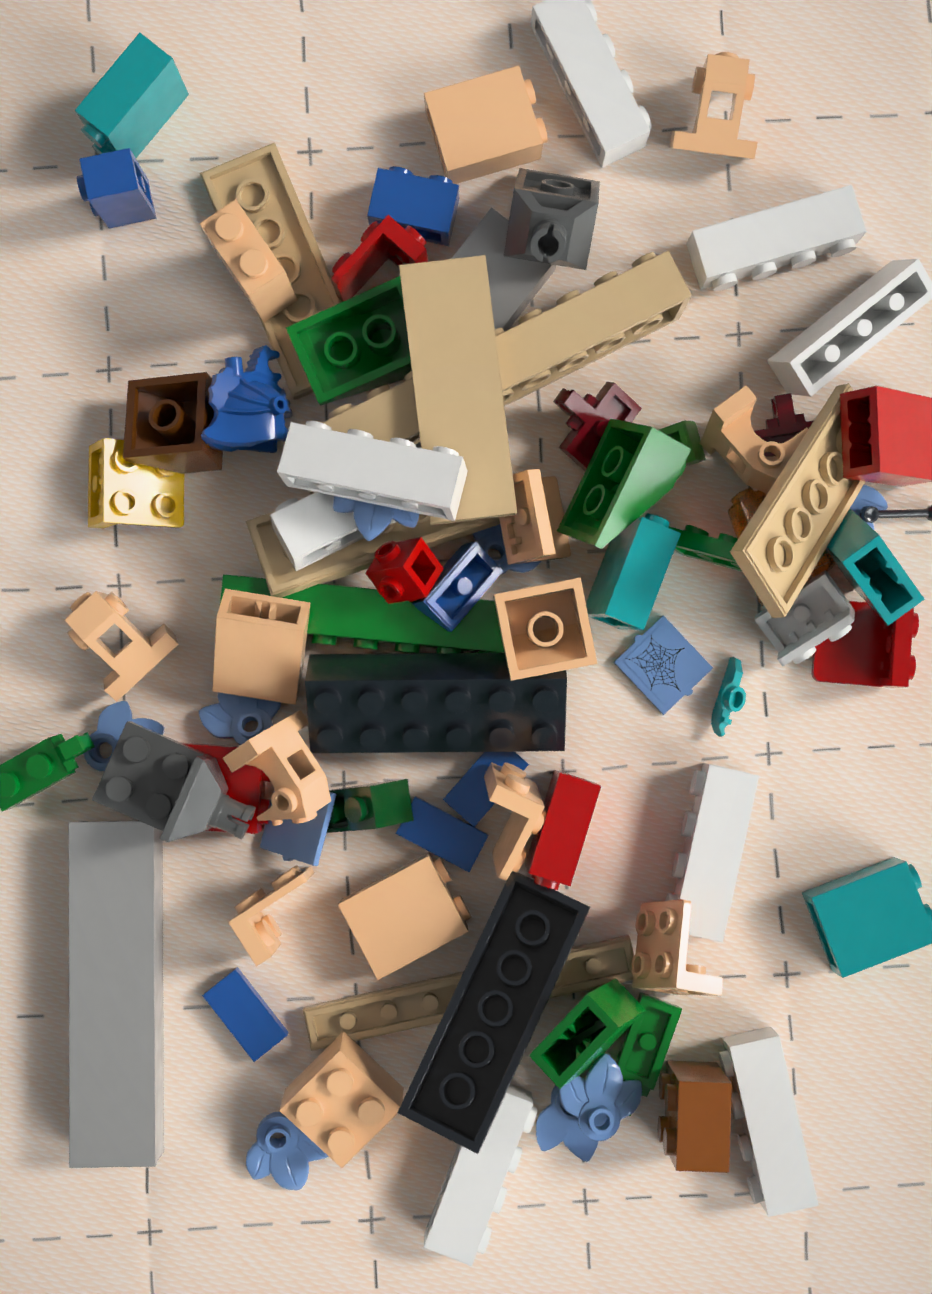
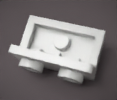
(816, 615)

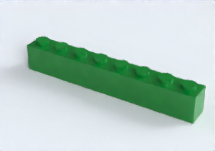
(369, 619)

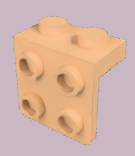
(513, 791)

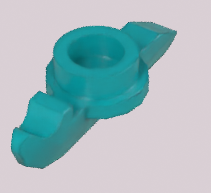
(730, 697)

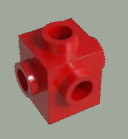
(404, 570)

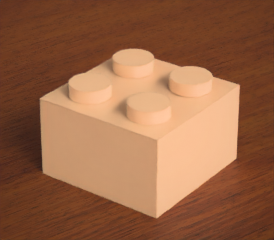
(342, 1099)

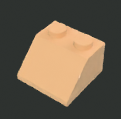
(545, 629)

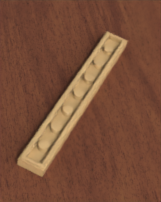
(426, 1000)

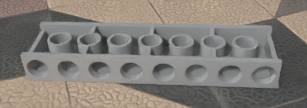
(115, 995)

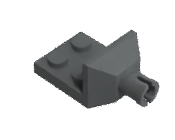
(552, 218)
(169, 786)

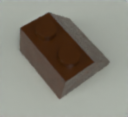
(167, 423)

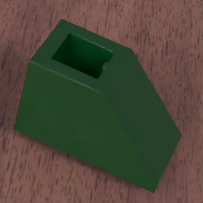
(371, 806)

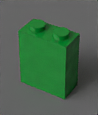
(586, 1032)

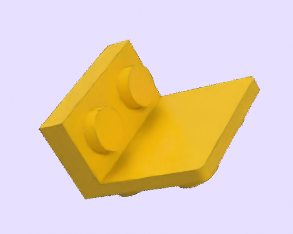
(131, 491)

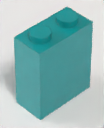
(132, 99)
(872, 569)
(632, 573)
(870, 916)

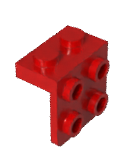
(378, 244)
(869, 652)

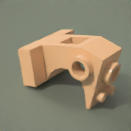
(712, 135)
(735, 440)
(94, 616)
(291, 767)

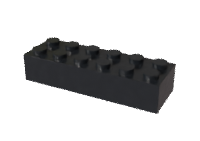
(431, 704)
(494, 1012)

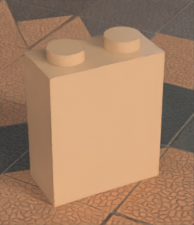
(485, 124)
(249, 260)
(260, 646)
(405, 915)

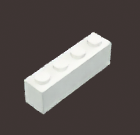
(591, 78)
(776, 238)
(852, 327)
(373, 470)
(312, 528)
(713, 846)
(769, 1122)
(476, 1181)

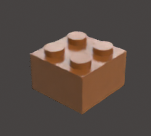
(696, 1116)

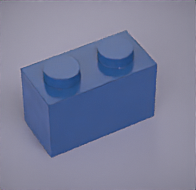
(116, 188)
(416, 201)

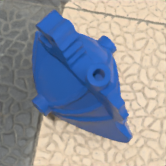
(247, 405)

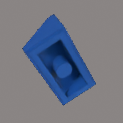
(459, 586)

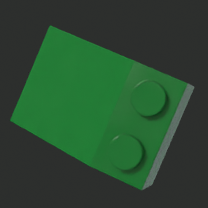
(355, 344)
(622, 481)

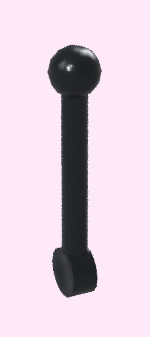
(871, 514)

